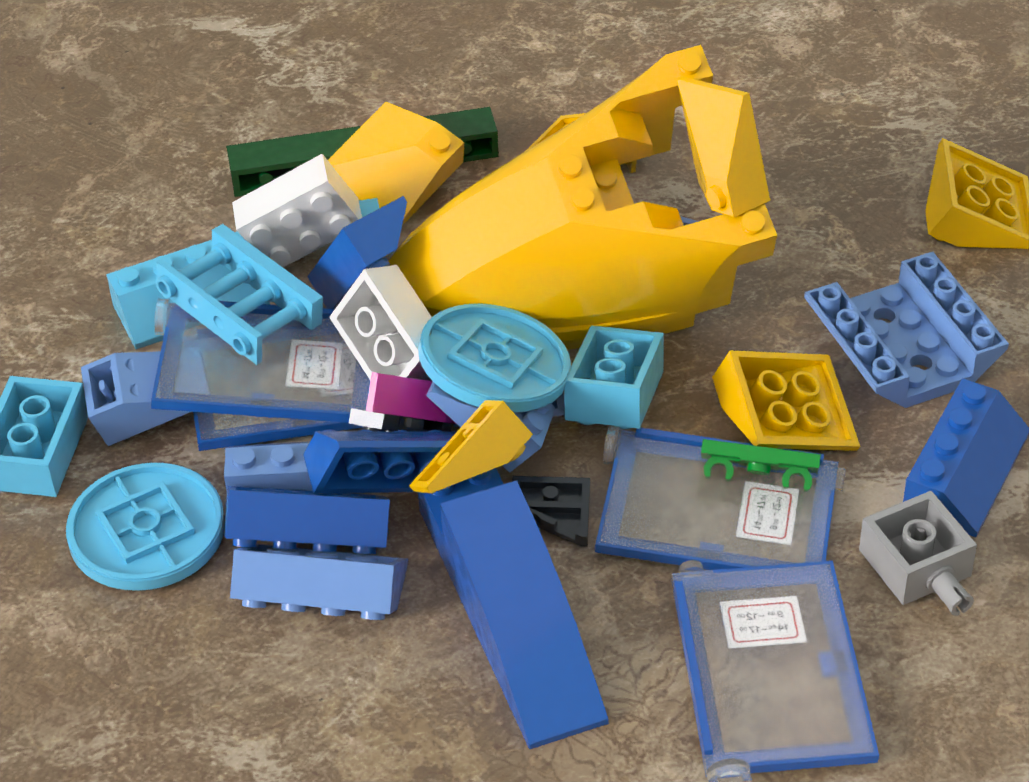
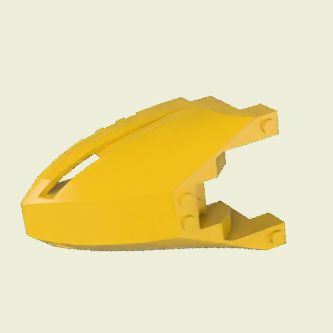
(567, 240)

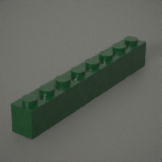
(265, 160)

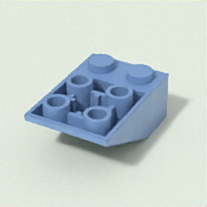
(120, 395)

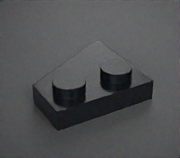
(388, 423)
(559, 505)

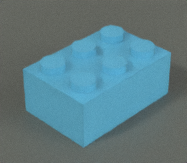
(614, 377)
(39, 433)

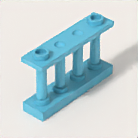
(247, 266)

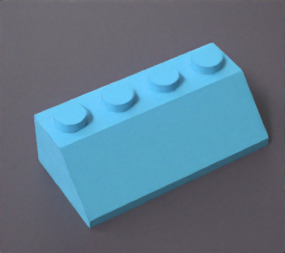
(136, 293)

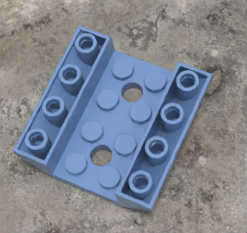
(930, 327)

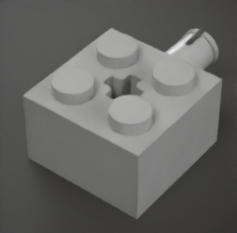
(920, 551)

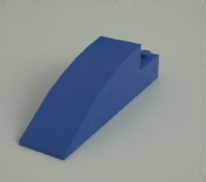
(515, 605)

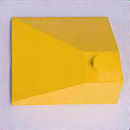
(724, 146)
(398, 157)
(976, 201)
(785, 400)

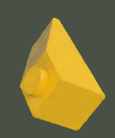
(483, 443)

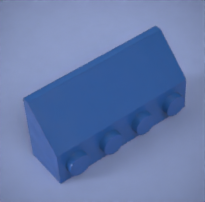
(358, 247)
(969, 454)
(370, 460)
(306, 517)

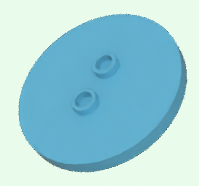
(495, 356)
(145, 526)

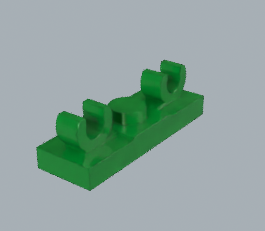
(759, 460)

